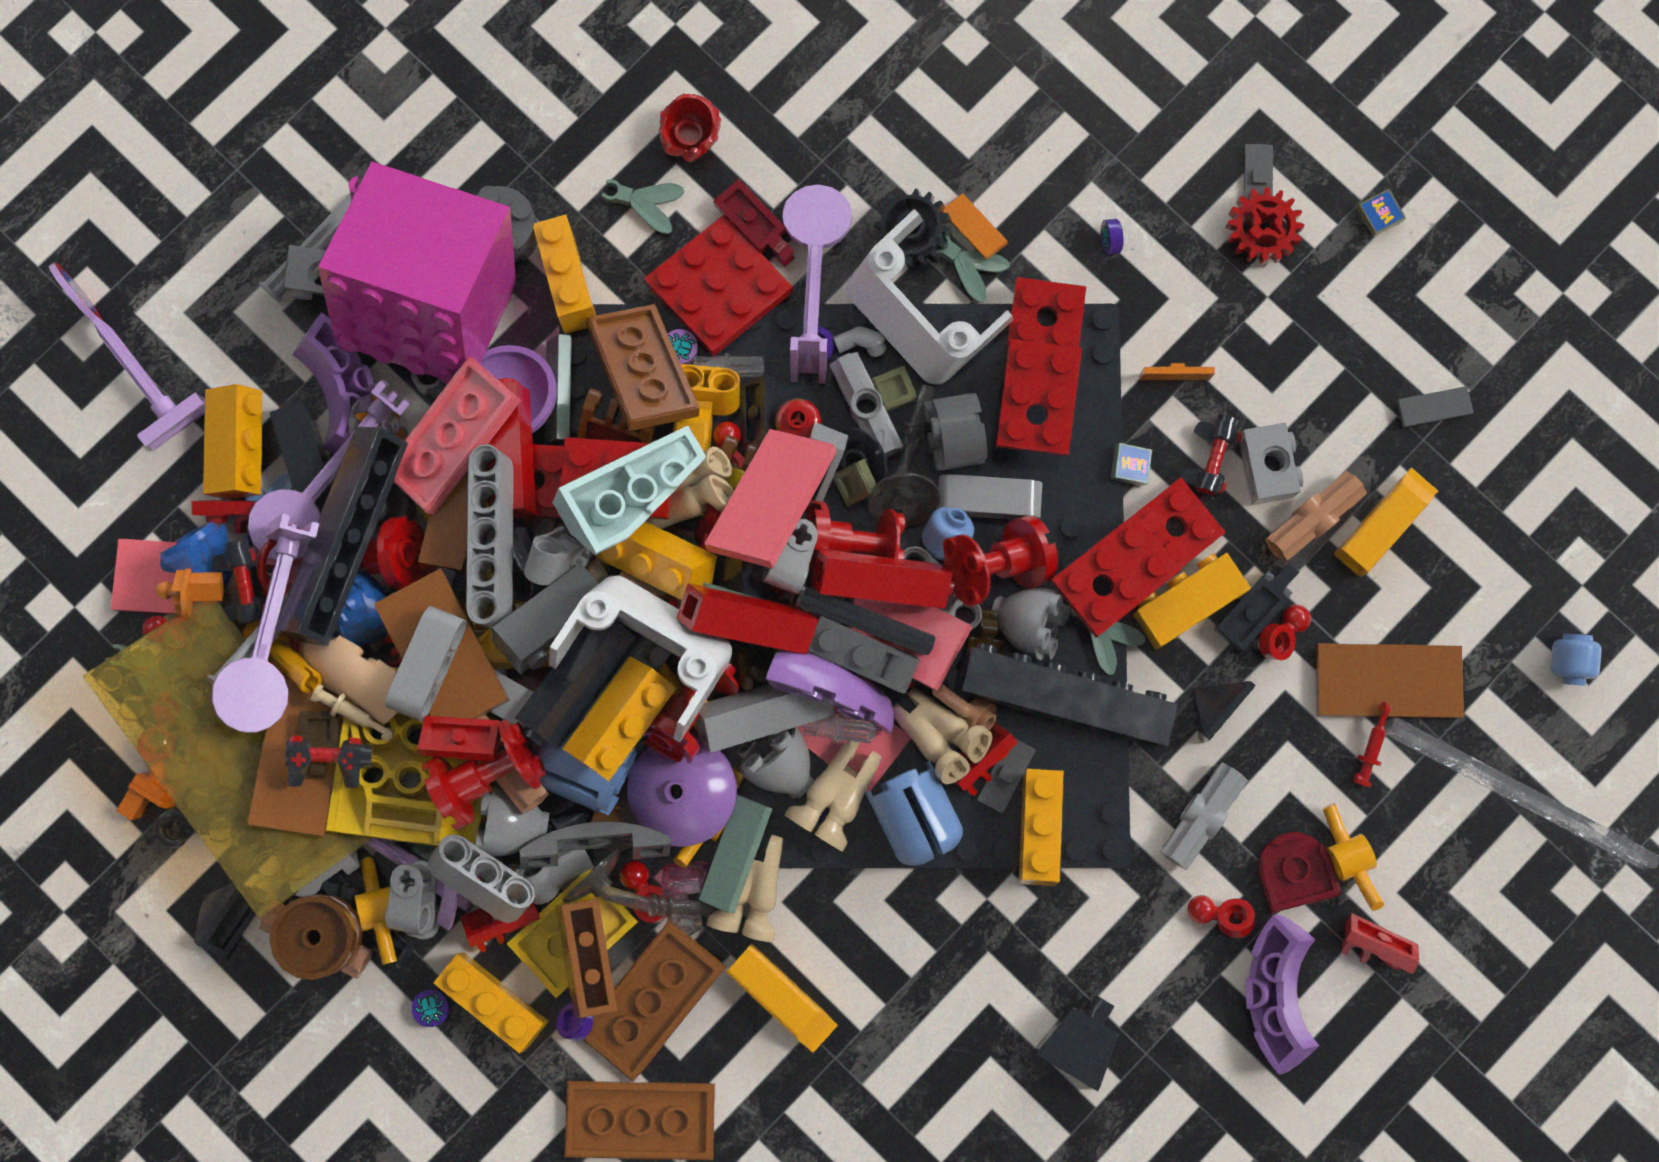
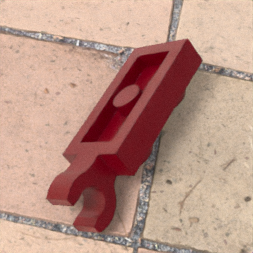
(754, 221)

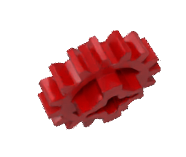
(1274, 236)

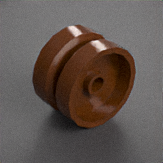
(300, 920)

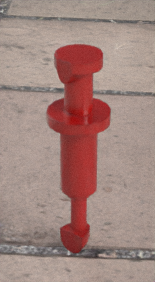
(1373, 748)

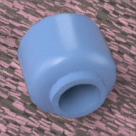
(943, 524)
(1576, 658)

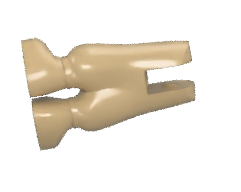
(701, 487)
(934, 728)
(840, 791)
(761, 895)

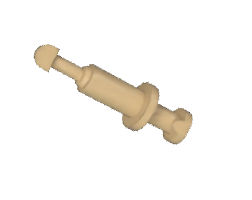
(349, 711)

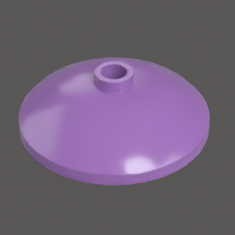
(531, 372)
(706, 798)

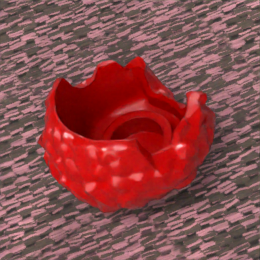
(689, 126)

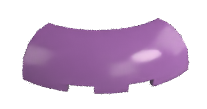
(339, 375)
(820, 679)
(1273, 994)

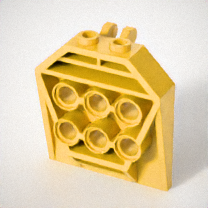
(386, 806)

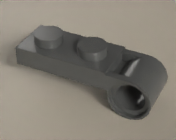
(863, 654)

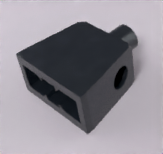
(1081, 1043)

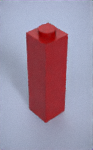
(515, 441)
(881, 578)
(746, 619)

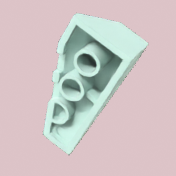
(623, 494)

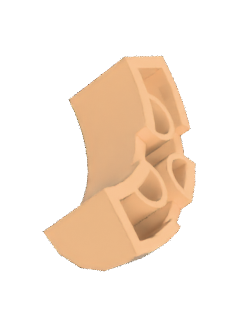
(348, 673)

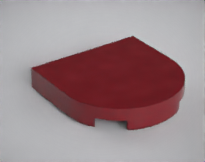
(1296, 872)

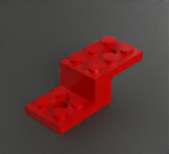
(1041, 367)
(576, 460)
(1137, 557)

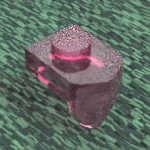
(684, 880)

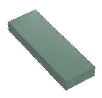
(559, 359)
(735, 854)

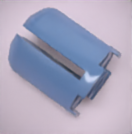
(577, 782)
(901, 823)

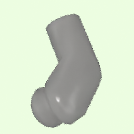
(861, 337)

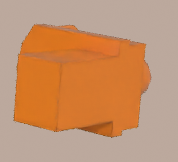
(191, 587)
(140, 792)

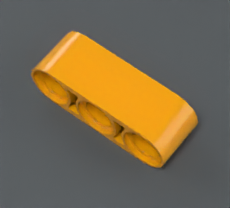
(715, 385)

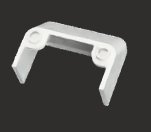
(930, 354)
(701, 655)

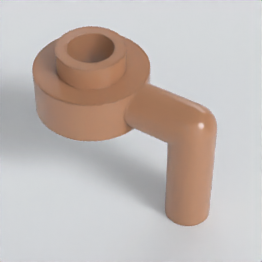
(976, 713)

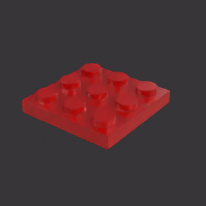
(718, 285)

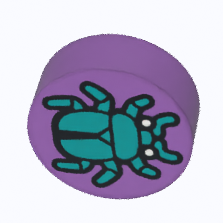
(684, 345)

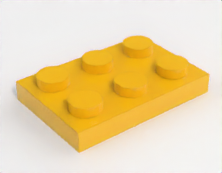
(541, 944)

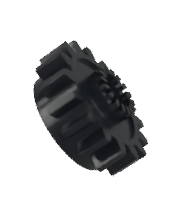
(930, 233)

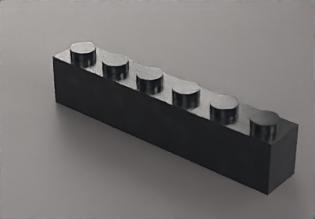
(342, 536)
(1065, 696)

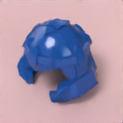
(197, 551)
(359, 617)

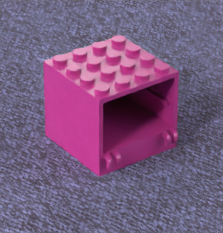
(418, 272)

